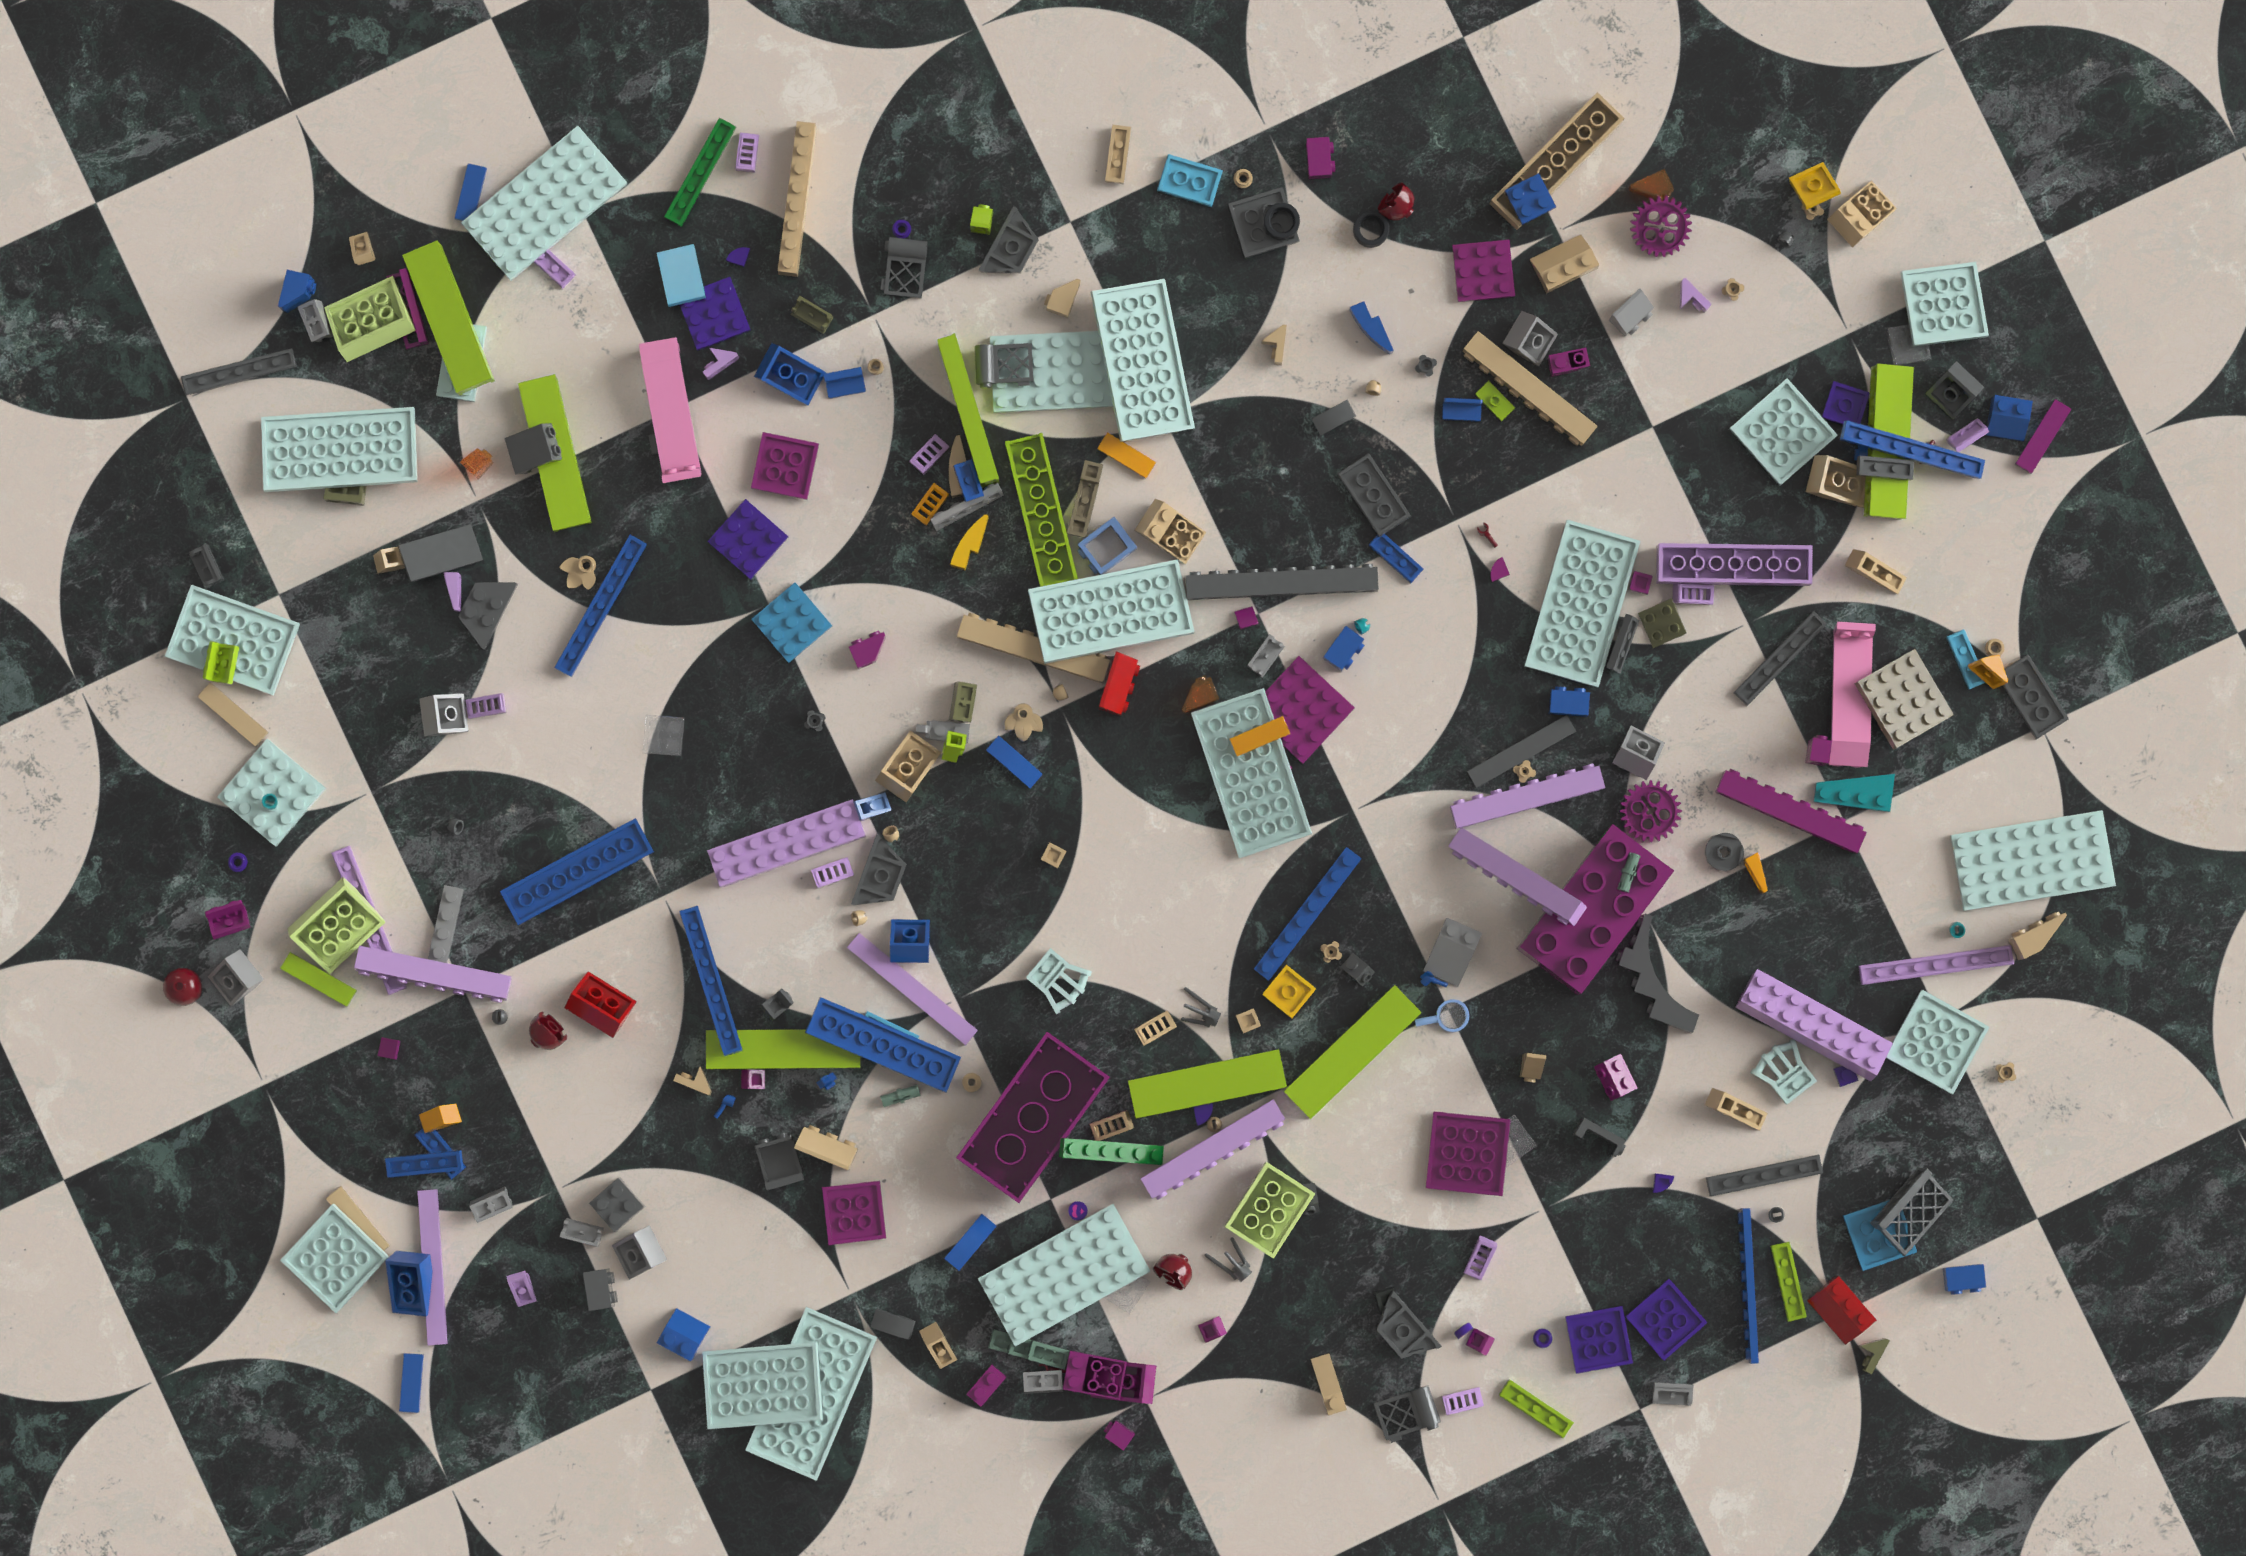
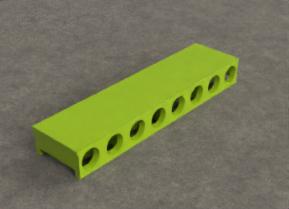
(448, 317)
(968, 410)
(1891, 412)
(560, 478)
(1041, 510)
(778, 1051)
(1352, 1052)
(1207, 1083)

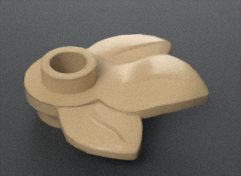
(577, 573)
(1023, 724)

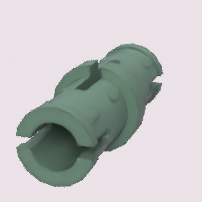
(1628, 872)
(900, 1095)

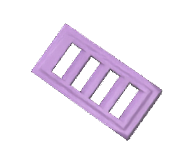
(747, 167)
(918, 465)
(453, 583)
(1681, 595)
(501, 703)
(819, 883)
(1484, 1241)
(1447, 1406)

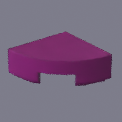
(1499, 570)

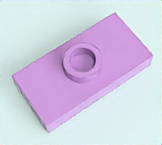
(1967, 435)

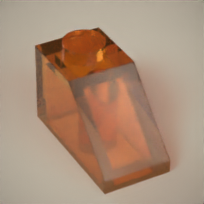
(1653, 185)
(477, 462)
(1200, 694)

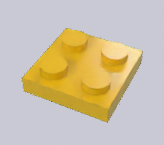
(1814, 185)
(1289, 991)

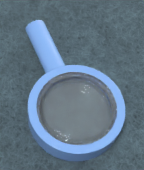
(1450, 1016)

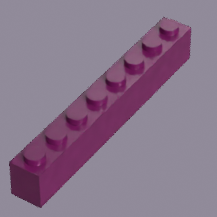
(1791, 812)

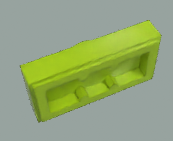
(1494, 401)

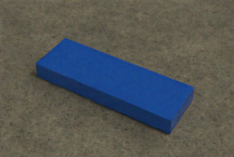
(470, 191)
(1396, 557)
(435, 1143)
(411, 1382)

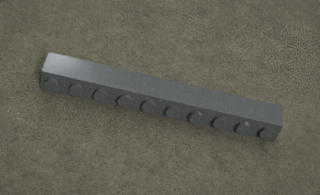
(1282, 583)

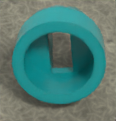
(1361, 625)
(269, 798)
(1961, 930)

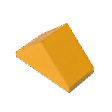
(1990, 671)
(440, 1117)

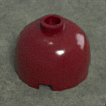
(1398, 203)
(182, 986)
(546, 1032)
(1174, 1269)

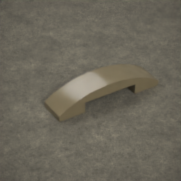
(1085, 499)

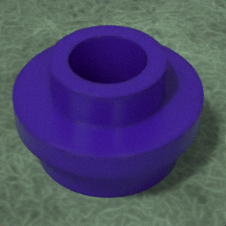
(899, 223)
(231, 862)
(1547, 1342)

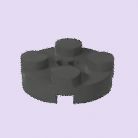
(1715, 858)

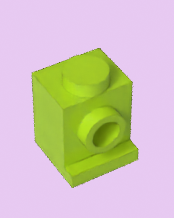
(953, 746)

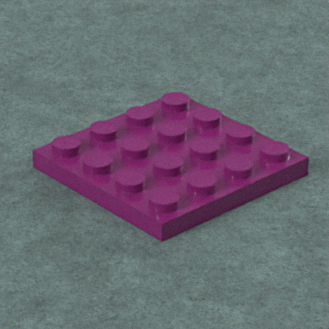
(1308, 707)
(1468, 1153)

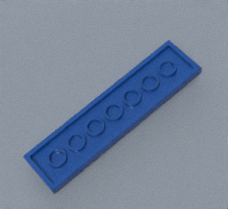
(577, 871)
(882, 1044)

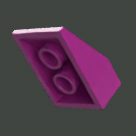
(1137, 1383)

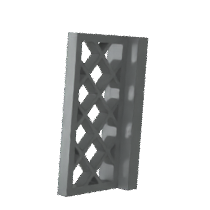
(1904, 1197)

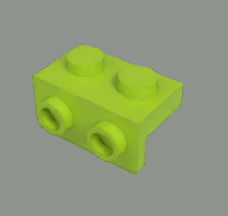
(220, 662)

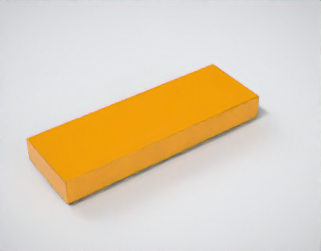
(1126, 455)
(1260, 736)

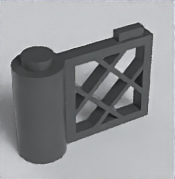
(907, 251)
(987, 364)
(1423, 1409)

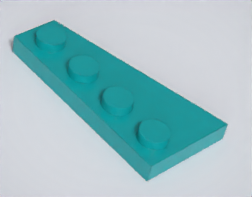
(1862, 792)

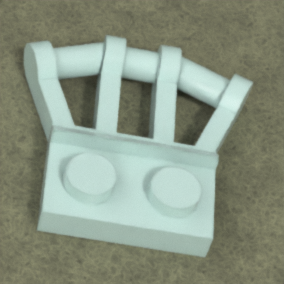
(1049, 970)
(1792, 1082)

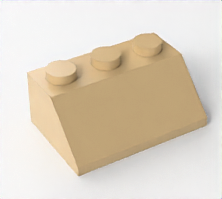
(1564, 263)
(826, 1147)

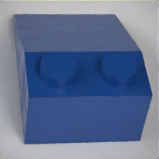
(789, 374)
(409, 1282)

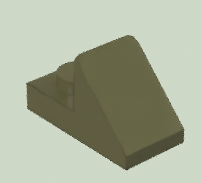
(1876, 1349)

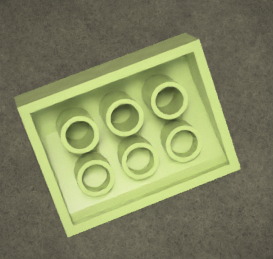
(369, 319)
(335, 925)
(1269, 1209)

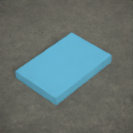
(1189, 180)
(681, 275)

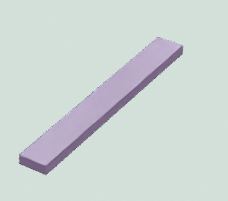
(350, 871)
(1936, 965)
(912, 989)
(431, 1245)

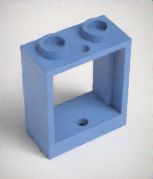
(1121, 533)

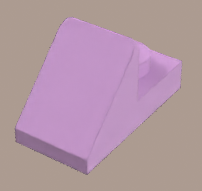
(1689, 292)
(724, 359)
(521, 1288)

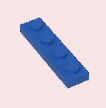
(424, 1163)

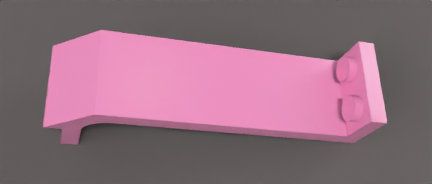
(670, 410)
(1849, 711)

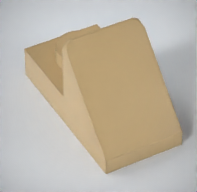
(361, 249)
(1278, 339)
(699, 1084)

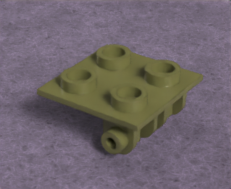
(1662, 623)

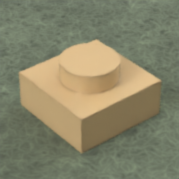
(1053, 855)
(1248, 1020)

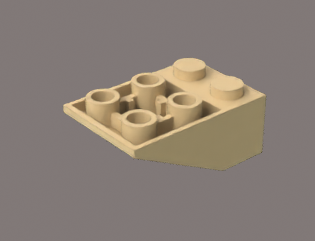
(1861, 214)
(1170, 530)
(2034, 939)

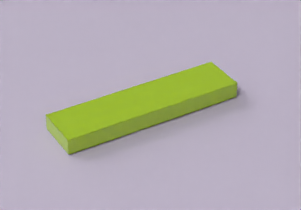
(318, 979)
(1788, 1281)
(1536, 1408)

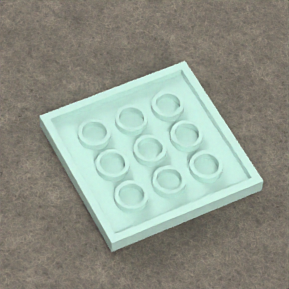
(1944, 304)
(1783, 431)
(277, 774)
(1937, 1041)
(334, 1258)

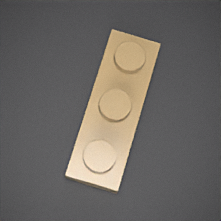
(1118, 154)

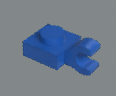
(827, 1081)

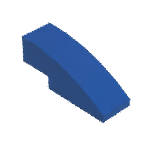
(1371, 327)
(1014, 762)
(970, 1242)

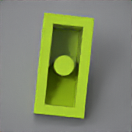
(981, 219)

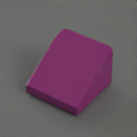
(1246, 618)
(389, 1048)
(753, 1079)
(1212, 1329)
(1480, 1341)

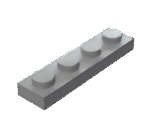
(959, 510)
(445, 924)

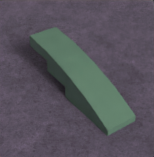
(1029, 1350)

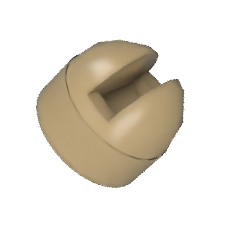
(878, 363)
(1373, 388)
(1060, 693)
(888, 830)
(858, 917)
(1210, 1124)

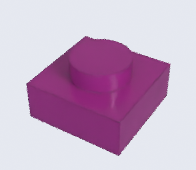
(1640, 582)

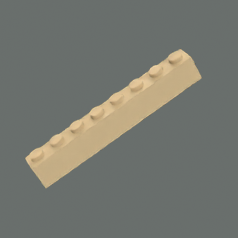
(797, 198)
(1529, 388)
(1027, 646)

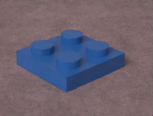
(1530, 199)

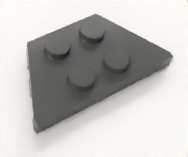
(1011, 247)
(485, 609)
(880, 875)
(1403, 1329)

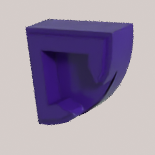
(738, 256)
(1203, 1113)
(1662, 1182)

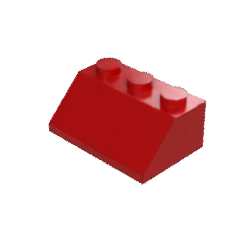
(1119, 684)
(600, 1004)
(1841, 1310)

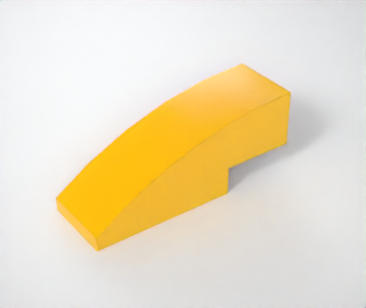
(969, 543)

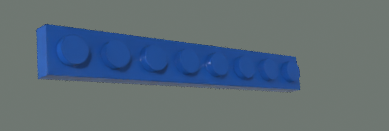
(1912, 449)
(600, 605)
(1307, 913)
(711, 981)
(1748, 1294)

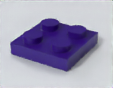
(1845, 404)

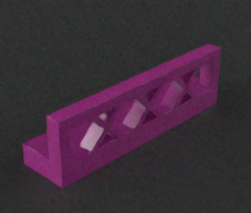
(414, 308)

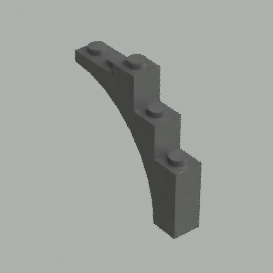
(1637, 959)

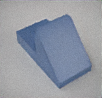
(872, 806)

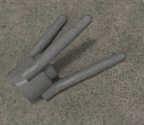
(1210, 1016)
(1241, 1271)

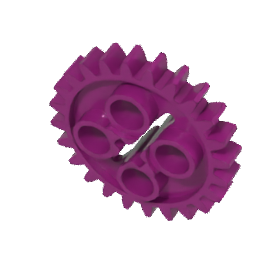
(1657, 242)
(1666, 802)

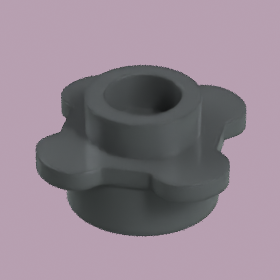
(1426, 360)
(811, 716)

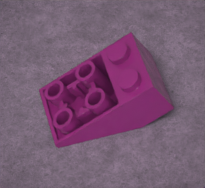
(1094, 1375)

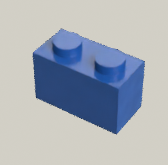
(1344, 648)
(1569, 702)
(1964, 1278)

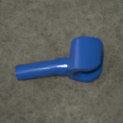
(1428, 977)
(729, 1101)

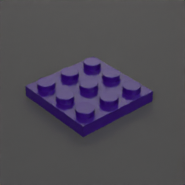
(716, 316)
(748, 539)
(1666, 1319)
(1598, 1339)

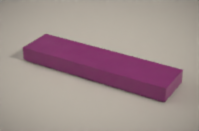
(2043, 436)

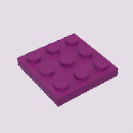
(1483, 271)
(785, 466)
(854, 1212)

